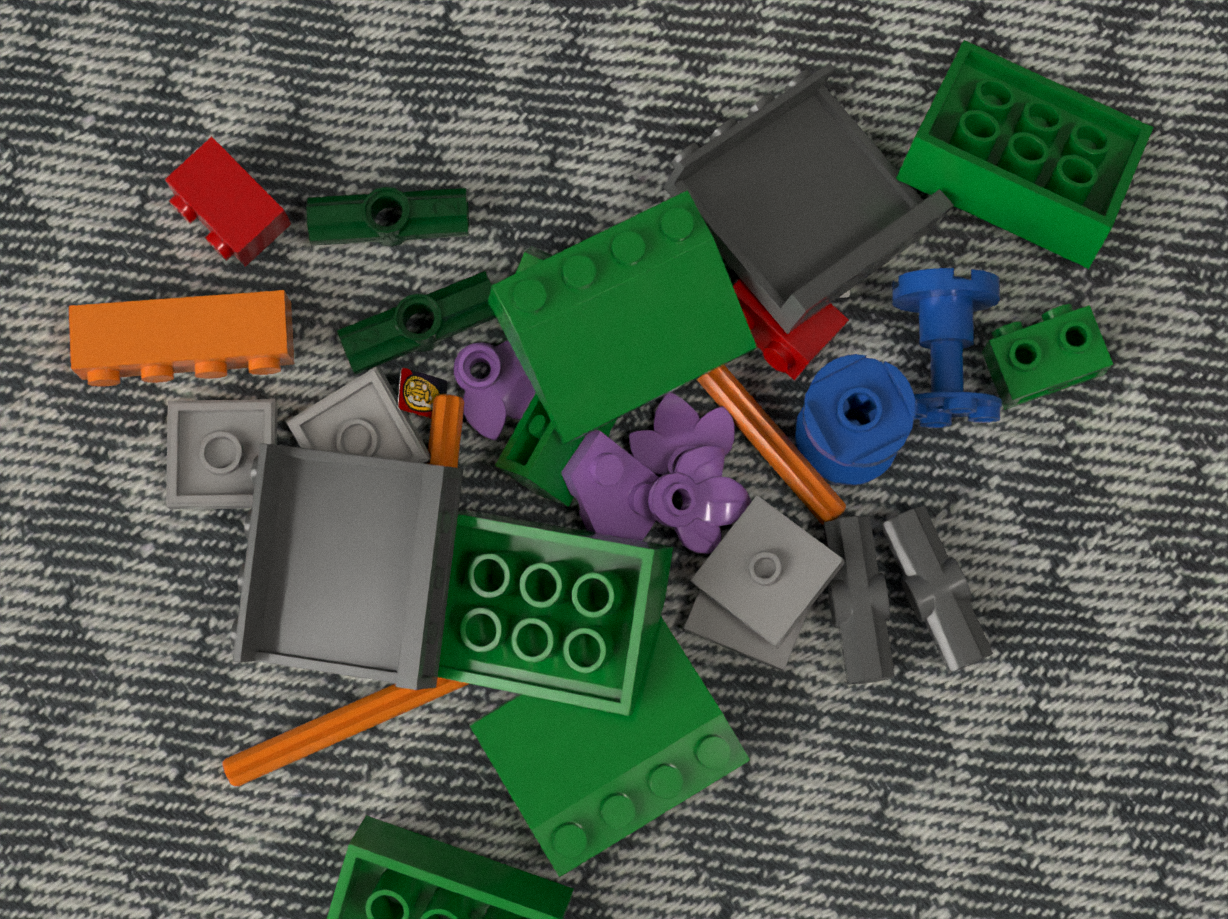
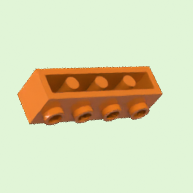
(181, 336)

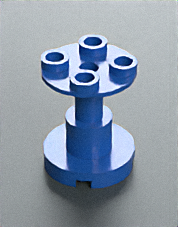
(946, 328)
(855, 419)

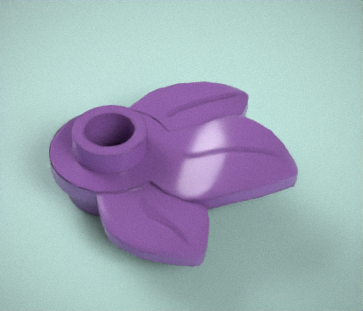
(500, 394)
(678, 431)
(706, 498)

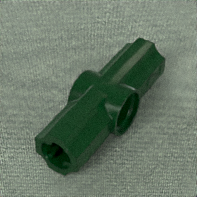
(353, 217)
(385, 334)

